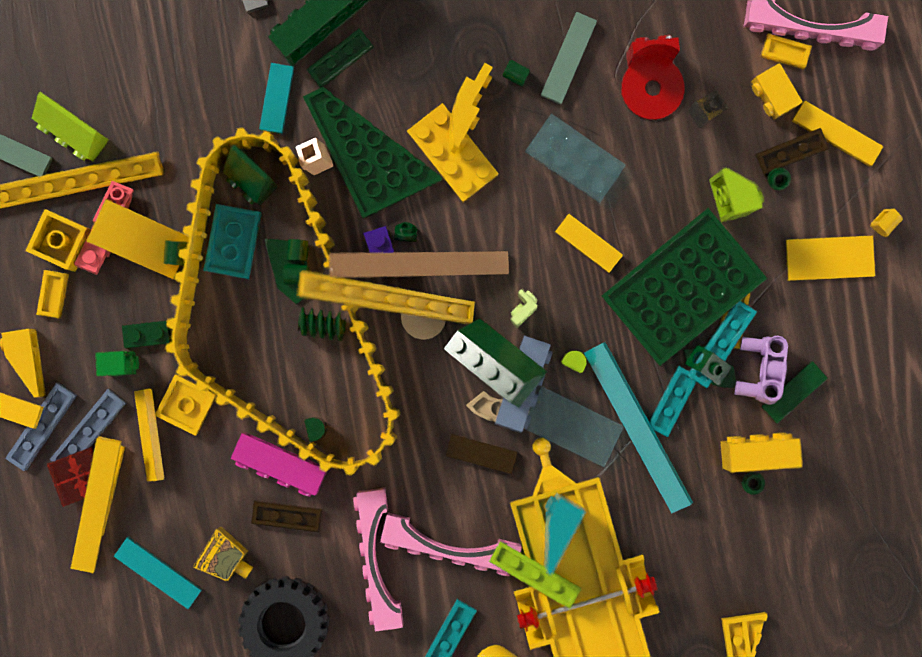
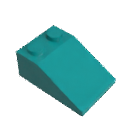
(560, 524)

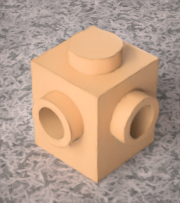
(314, 156)

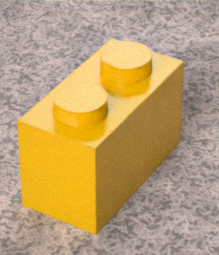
(776, 91)

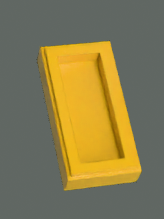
(786, 51)
(52, 294)

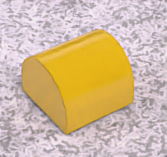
(886, 222)

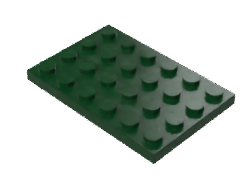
(684, 286)

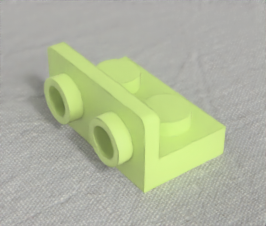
(522, 312)

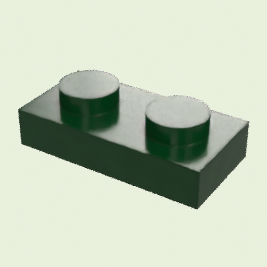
(146, 334)

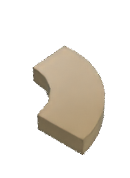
(485, 406)

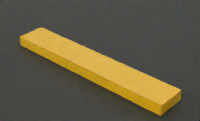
(96, 504)

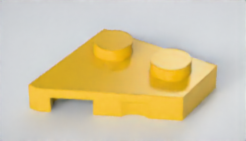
(743, 634)

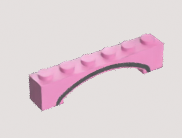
(768, 16)
(401, 533)
(385, 611)

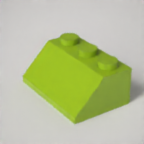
(68, 128)
(735, 195)

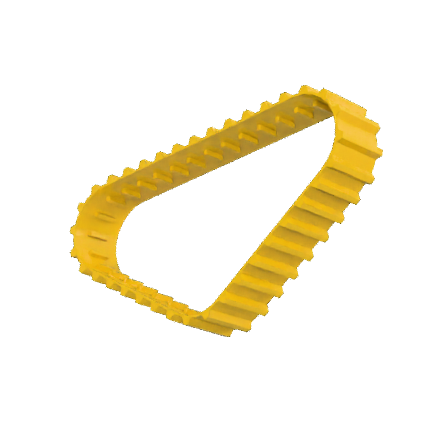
(188, 281)

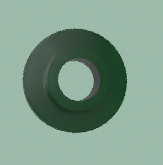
(783, 183)
(760, 483)

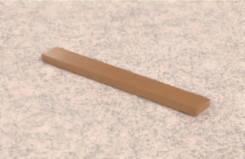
(418, 264)

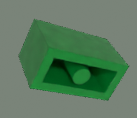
(116, 363)

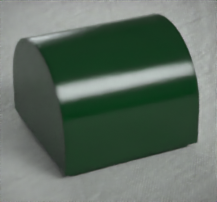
(516, 73)
(171, 252)
(316, 428)

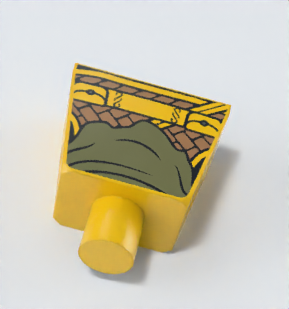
(223, 557)

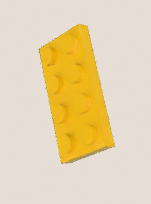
(463, 171)

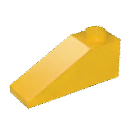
(23, 354)

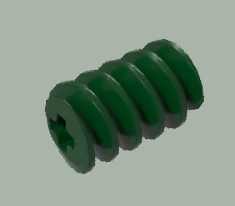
(322, 324)

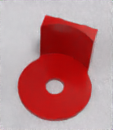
(648, 62)

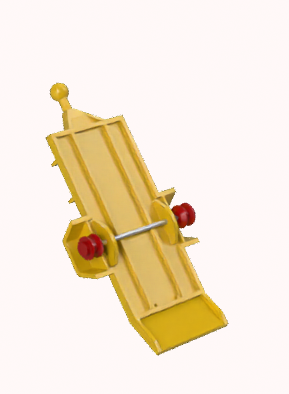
(613, 590)

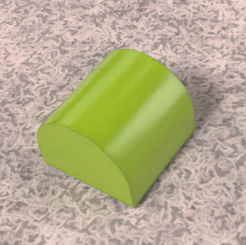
(574, 360)

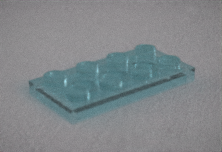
(575, 158)

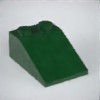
(248, 177)

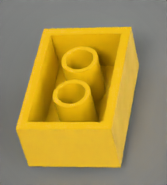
(761, 452)

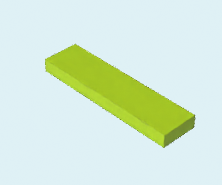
(535, 575)

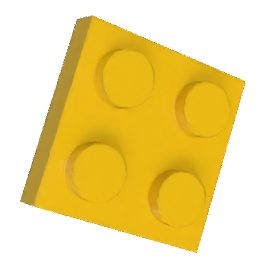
(185, 405)

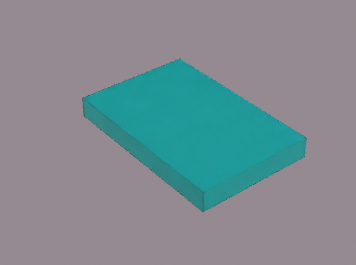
(232, 241)

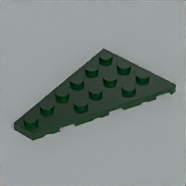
(369, 161)

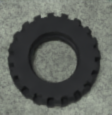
(292, 592)

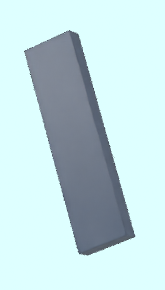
(91, 425)
(33, 439)

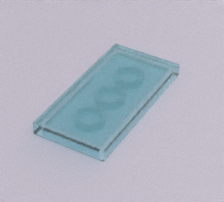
(573, 427)

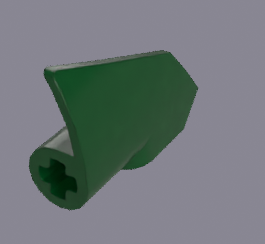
(287, 262)

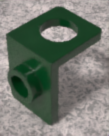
(710, 366)

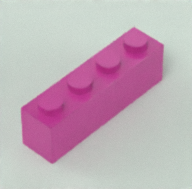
(278, 463)

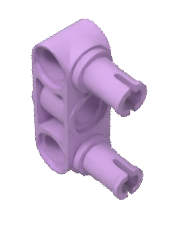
(772, 368)

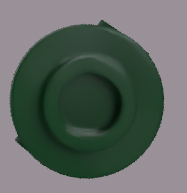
(405, 232)

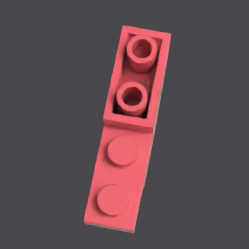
(91, 256)

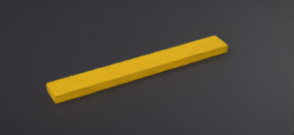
(80, 179)
(385, 298)

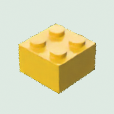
(58, 240)

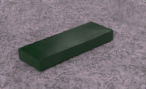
(340, 58)
(795, 391)

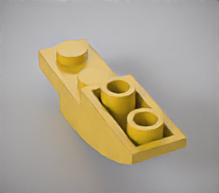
(465, 109)

